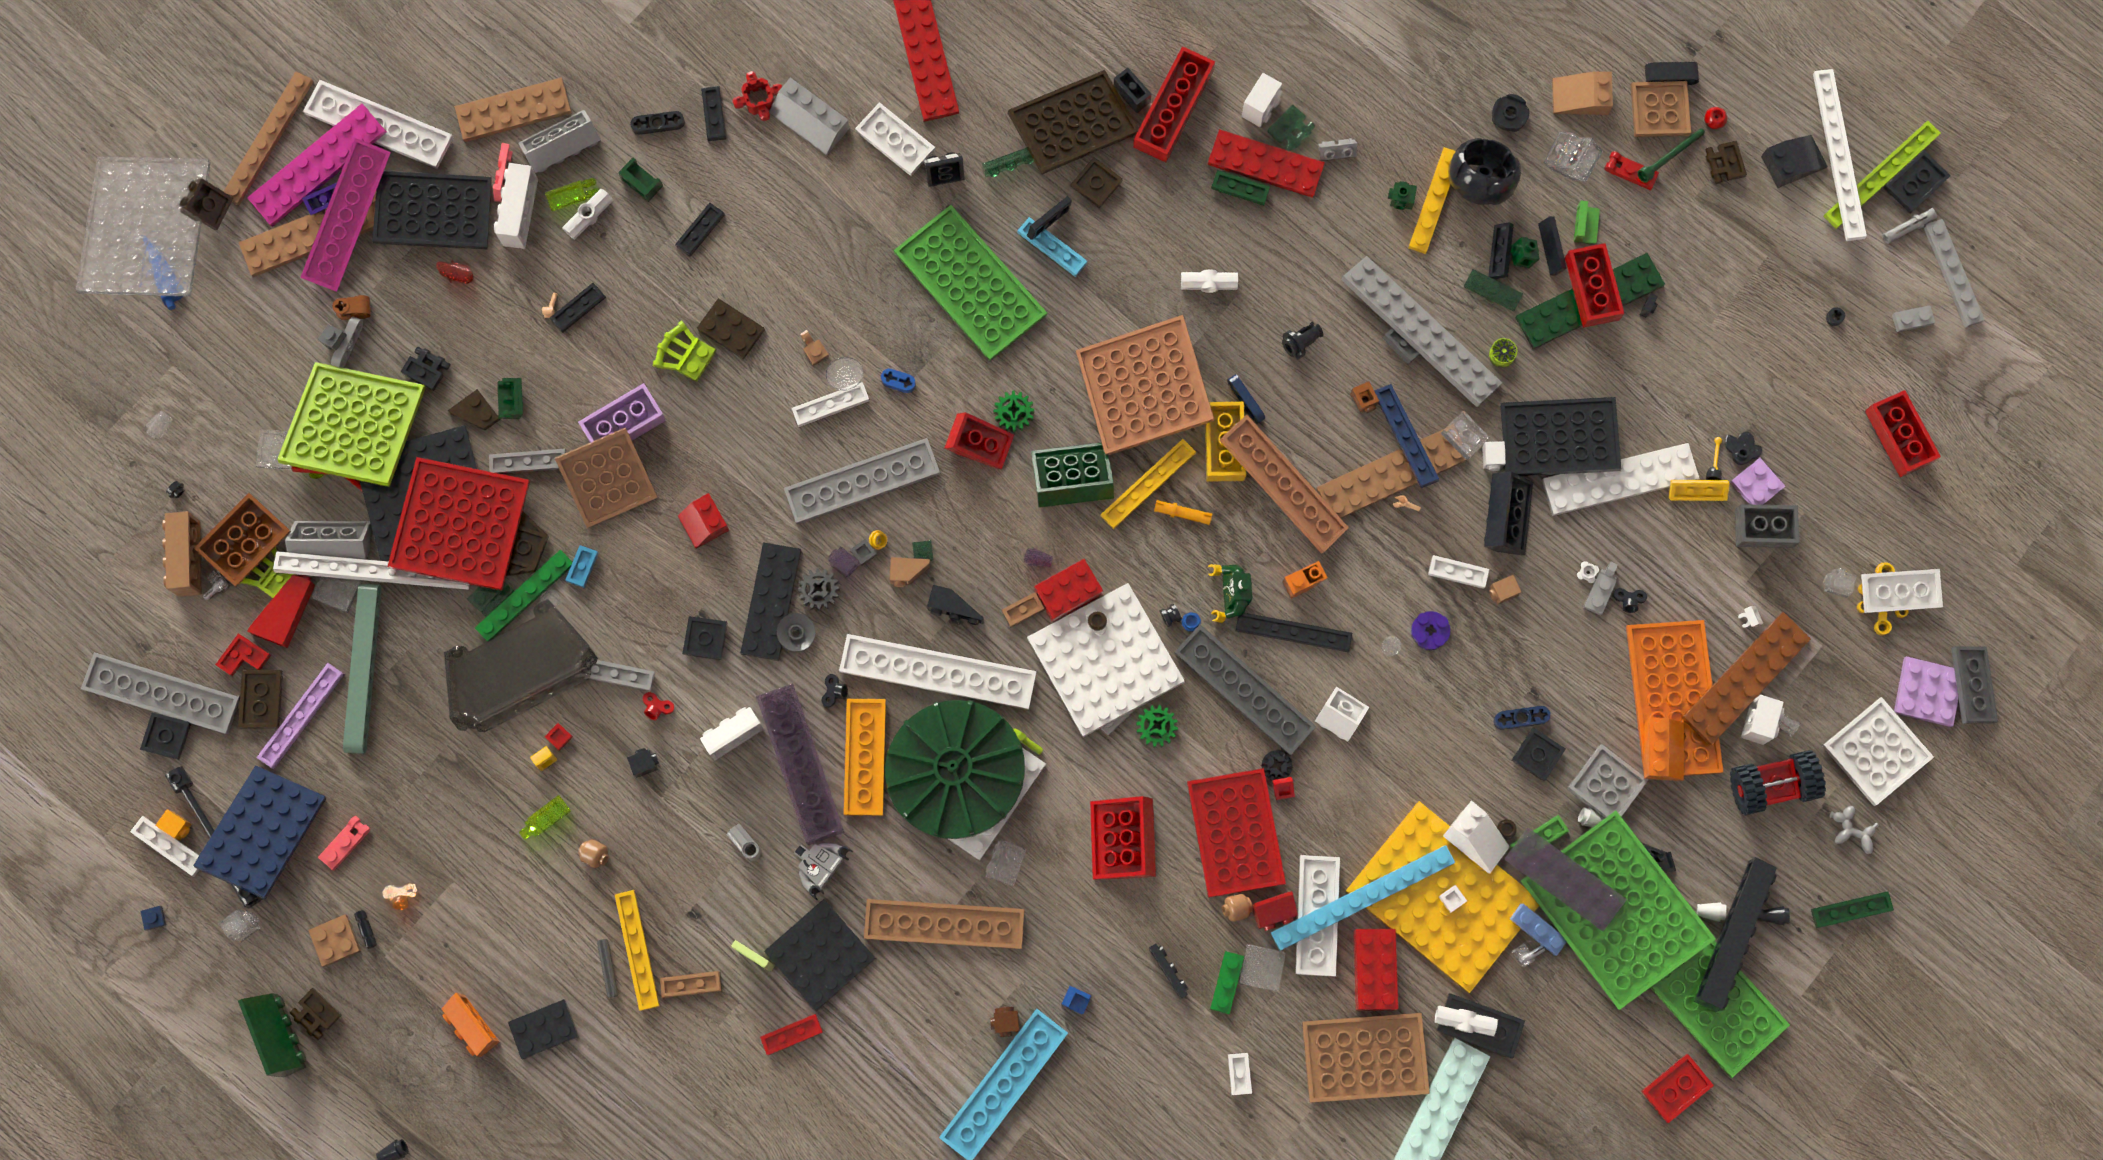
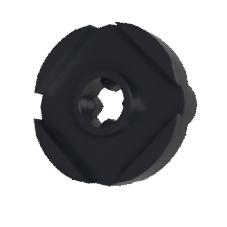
(1506, 122)

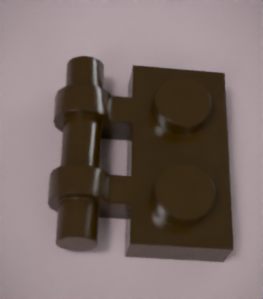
(1731, 160)
(320, 1009)

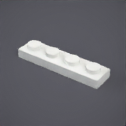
(830, 405)
(166, 845)

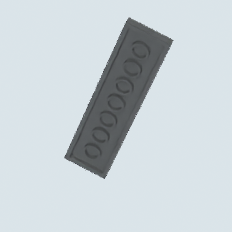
(1245, 690)

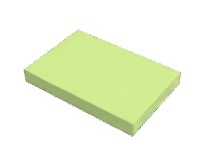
(752, 956)

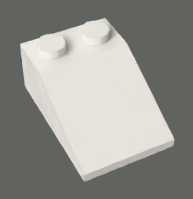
(1477, 837)

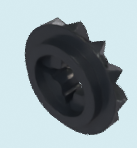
(1280, 756)

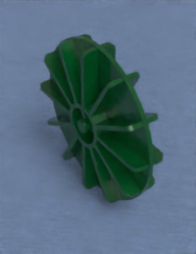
(955, 769)

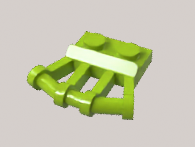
(693, 361)
(270, 581)

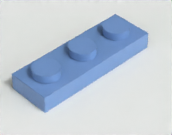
(1538, 929)

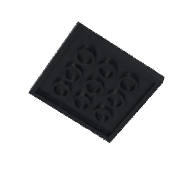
(819, 954)

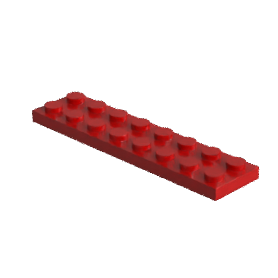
(926, 59)

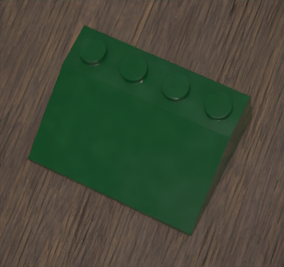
(1072, 475)
(273, 1034)

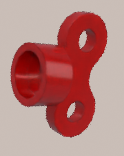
(656, 706)

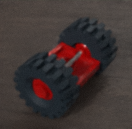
(1777, 782)

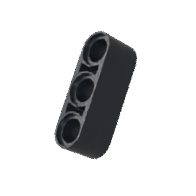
(1672, 72)

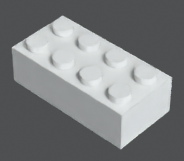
(516, 205)

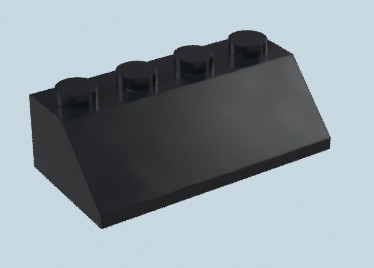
(1508, 513)

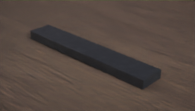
(1294, 632)

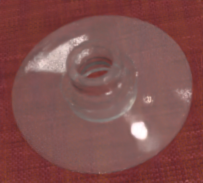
(844, 367)

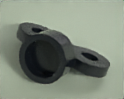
(1630, 599)
(834, 691)

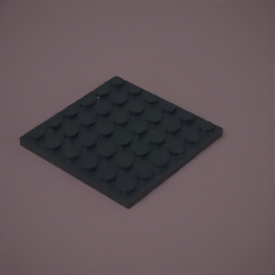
(386, 503)

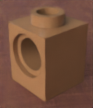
(1504, 590)

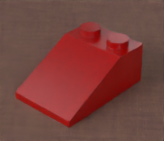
(979, 440)

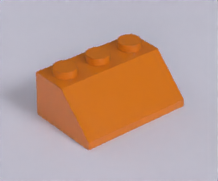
(1663, 749)
(469, 1025)

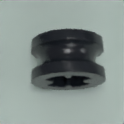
(1834, 322)

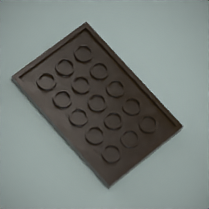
(1073, 122)

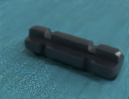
(365, 929)

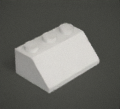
(731, 733)

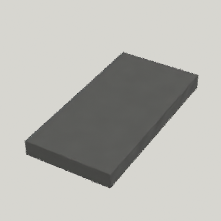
(1974, 685)

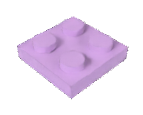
(1757, 483)

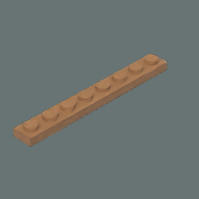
(268, 137)

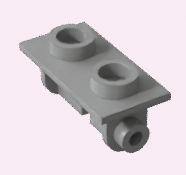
(1344, 149)

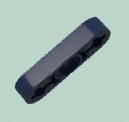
(1244, 396)
(1507, 714)

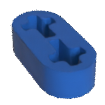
(899, 376)

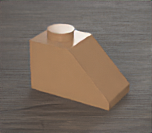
(906, 570)

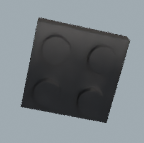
(705, 638)
(165, 736)
(1538, 754)

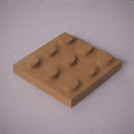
(1660, 109)

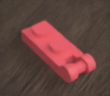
(344, 843)

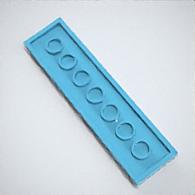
(1003, 1085)

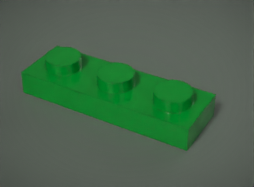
(1227, 982)

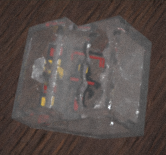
(1573, 156)

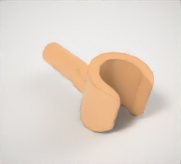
(549, 311)
(1404, 502)

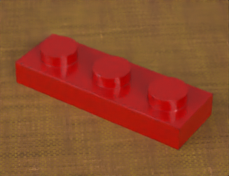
(791, 1034)

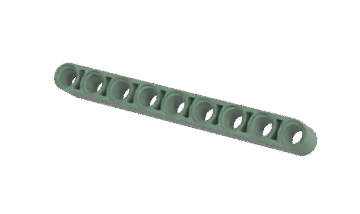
(362, 668)

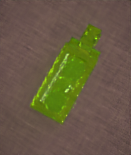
(545, 817)

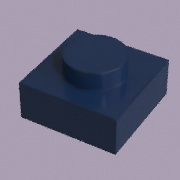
(153, 918)

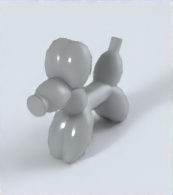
(1848, 831)

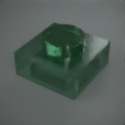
(922, 550)

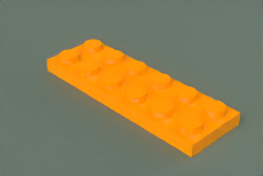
(864, 757)

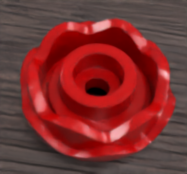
(1715, 123)

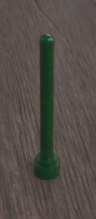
(1647, 172)

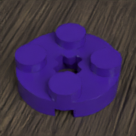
(1422, 637)

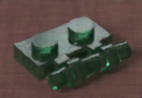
(1286, 124)

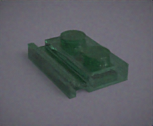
(489, 599)

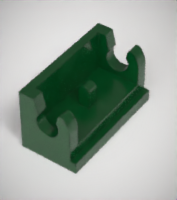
(510, 398)

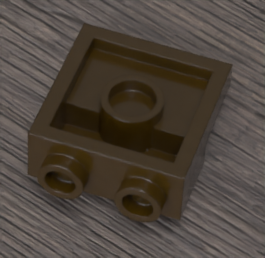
(205, 203)

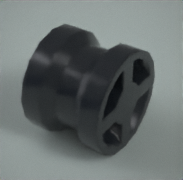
(1170, 615)

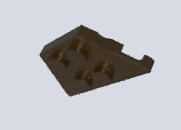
(527, 547)

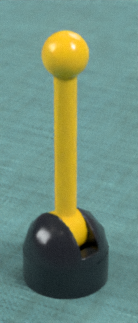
(1714, 472)

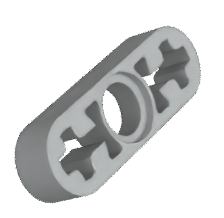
(342, 354)

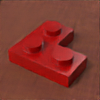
(239, 651)

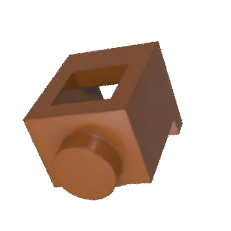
(1365, 391)

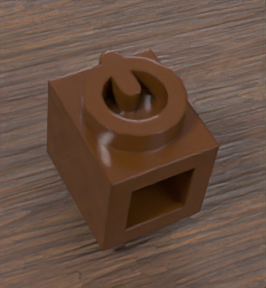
(1005, 1021)

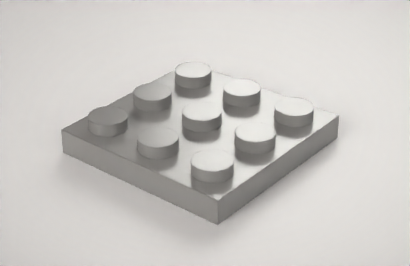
(1607, 783)

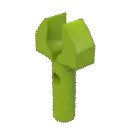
(1027, 742)

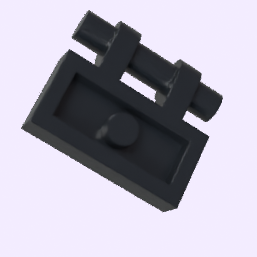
(423, 373)

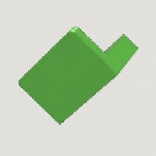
(1586, 223)

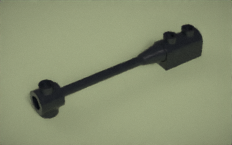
(182, 782)

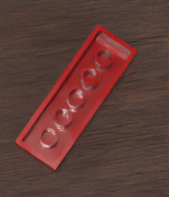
(1174, 104)

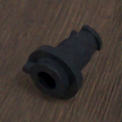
(1297, 342)

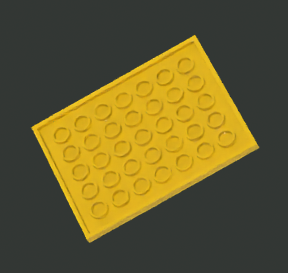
(1456, 942)

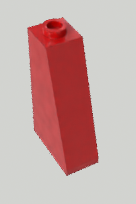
(282, 614)

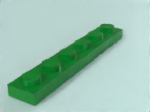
(524, 596)

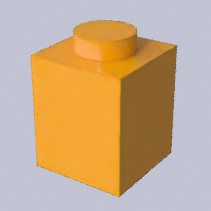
(174, 825)

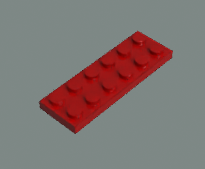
(1266, 163)

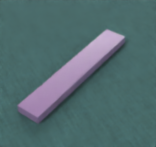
(300, 716)

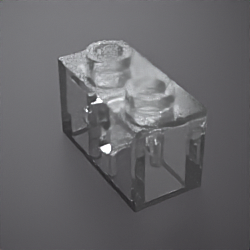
(240, 925)

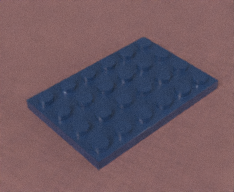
(260, 832)

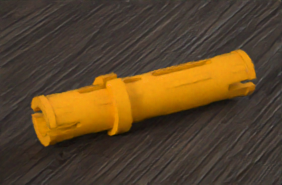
(1182, 512)

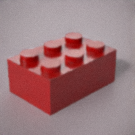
(1068, 590)

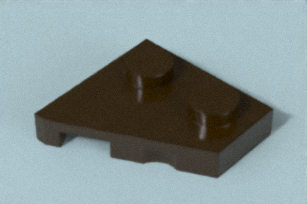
(475, 411)

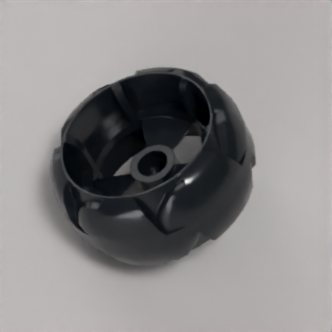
(1480, 185)

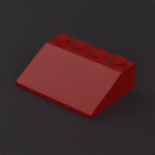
(1123, 838)

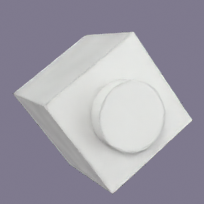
(1493, 455)

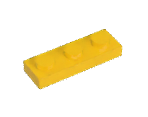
(1699, 490)

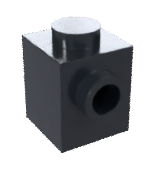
(643, 762)

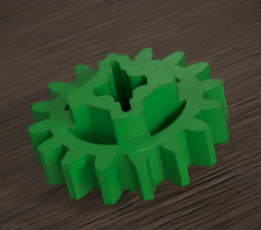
(1006, 411)
(1151, 719)

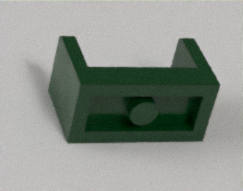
(640, 180)

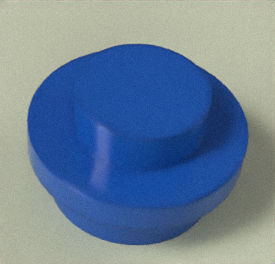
(1191, 621)

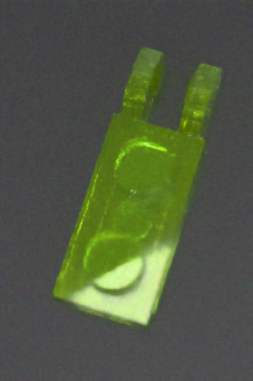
(570, 194)

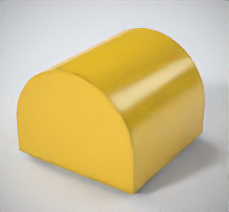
(543, 758)

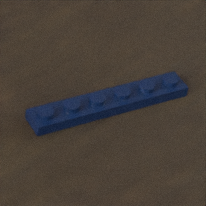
(1406, 436)

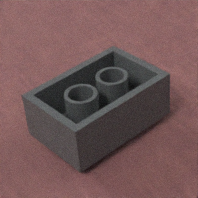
(1767, 526)

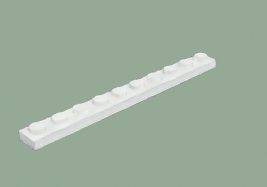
(1839, 155)
(355, 569)

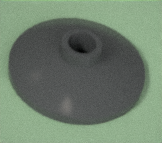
(796, 622)

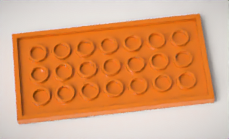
(1668, 678)

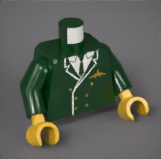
(1236, 591)

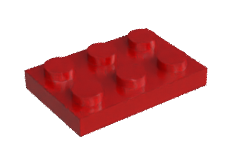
(1677, 1088)

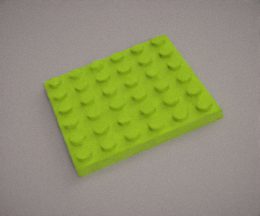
(351, 424)

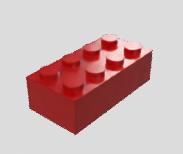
(1594, 285)
(1902, 433)
(1375, 969)

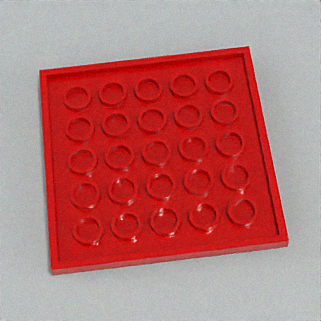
(459, 523)

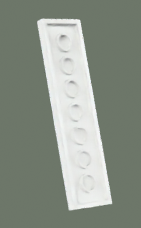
(403, 133)
(1638, 476)

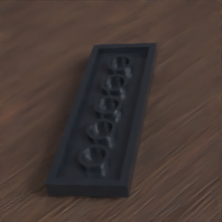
(770, 600)

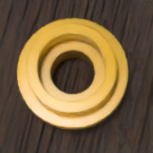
(882, 540)

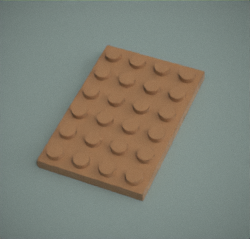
(1365, 1057)

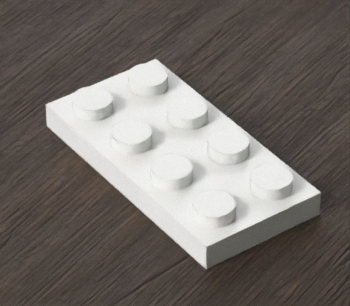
(895, 139)
(1902, 590)

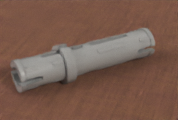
(1927, 216)

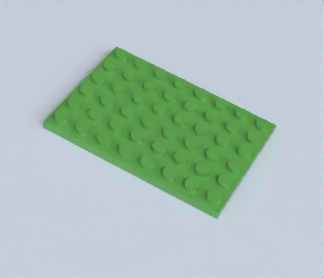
(1650, 931)

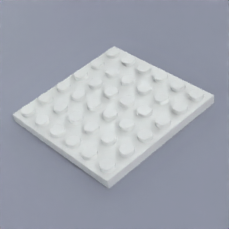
(1109, 669)

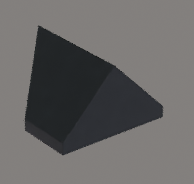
(1663, 858)

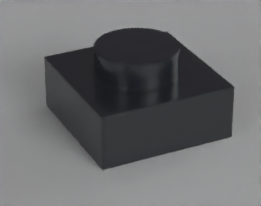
(1649, 306)

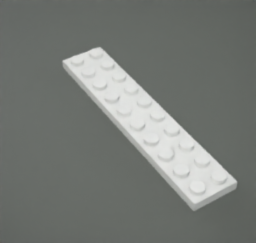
(937, 671)

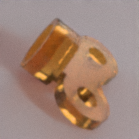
(400, 895)

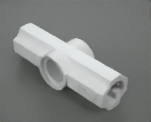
(579, 222)
(1209, 281)
(1465, 1020)

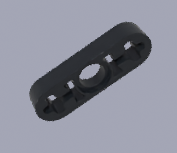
(651, 117)

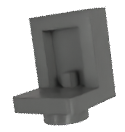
(332, 337)

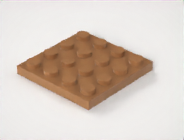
(606, 477)

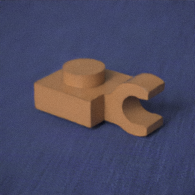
(814, 350)

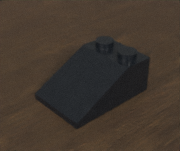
(1793, 160)

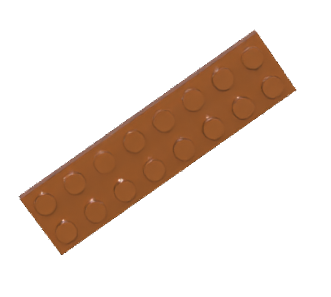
(1746, 678)

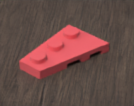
(504, 157)

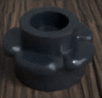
(175, 489)

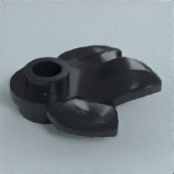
(1743, 445)

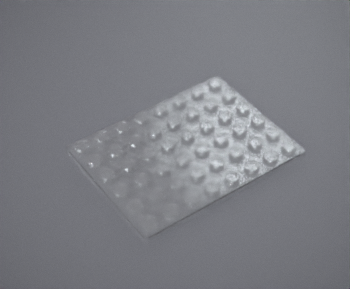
(135, 230)

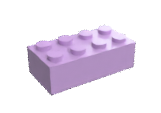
(633, 410)

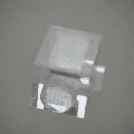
(1839, 582)

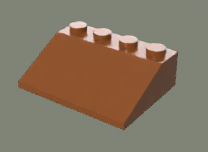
(242, 539)

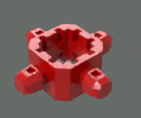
(761, 108)

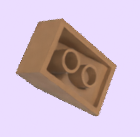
(1583, 94)

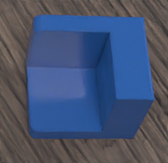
(1076, 1000)

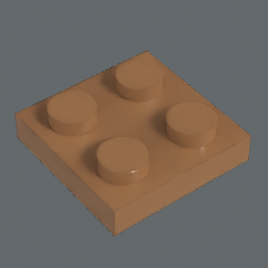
(334, 940)

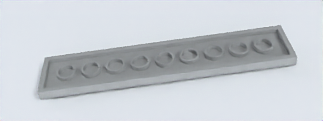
(1421, 331)

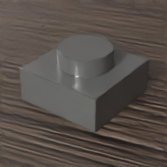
(863, 552)

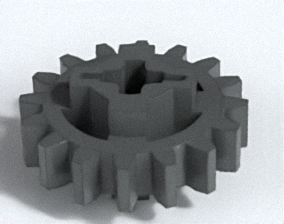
(824, 584)

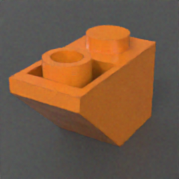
(1304, 579)

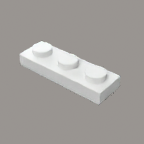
(1458, 572)

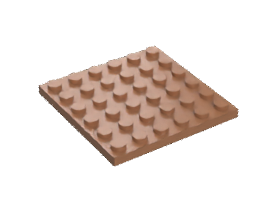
(1145, 385)

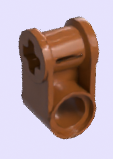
(353, 306)

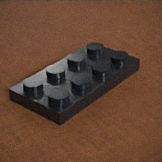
(1506, 1035)

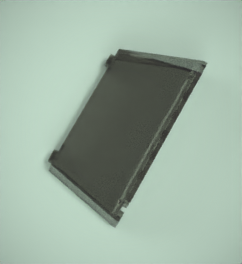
(516, 670)

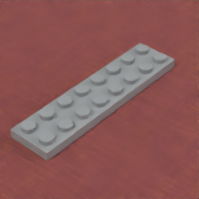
(861, 481)
(161, 693)

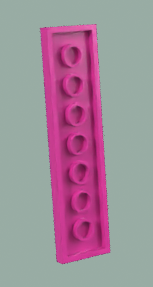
(314, 165)
(345, 214)

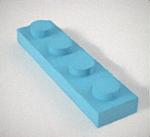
(1055, 249)

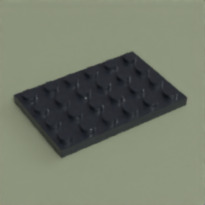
(432, 210)
(1561, 436)

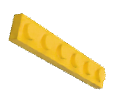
(1433, 204)
(1148, 484)
(637, 950)

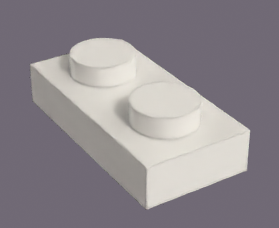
(1239, 1074)

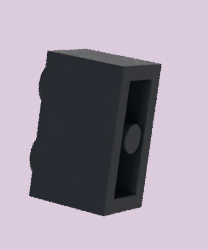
(1132, 90)

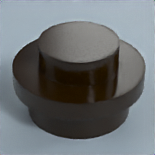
(1097, 621)
(1507, 828)

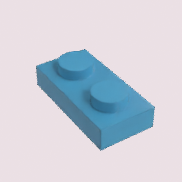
(582, 566)

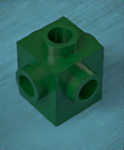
(1402, 195)
(1525, 252)

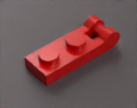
(1628, 170)

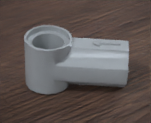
(743, 842)

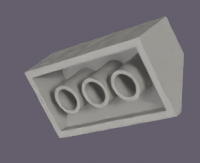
(809, 116)
(560, 141)
(330, 538)

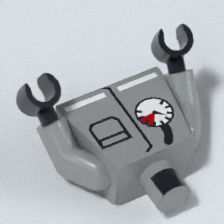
(819, 865)

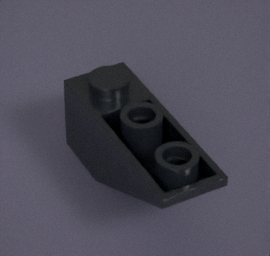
(947, 602)

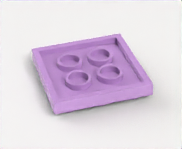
(1927, 692)

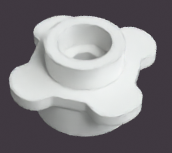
(1588, 567)

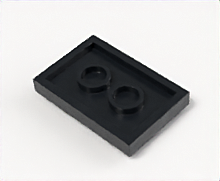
(1917, 181)
(543, 1029)

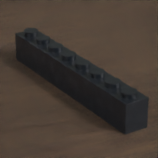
(1736, 934)

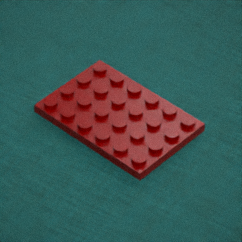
(1236, 833)

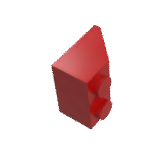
(703, 521)
(1275, 910)

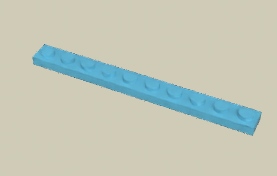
(1362, 898)

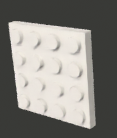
(1877, 751)

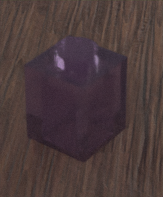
(843, 562)

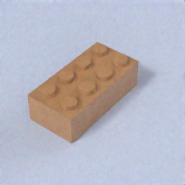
(181, 558)

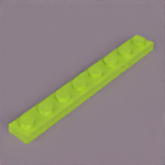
(1888, 168)

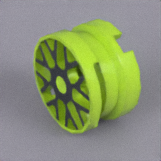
(1502, 352)

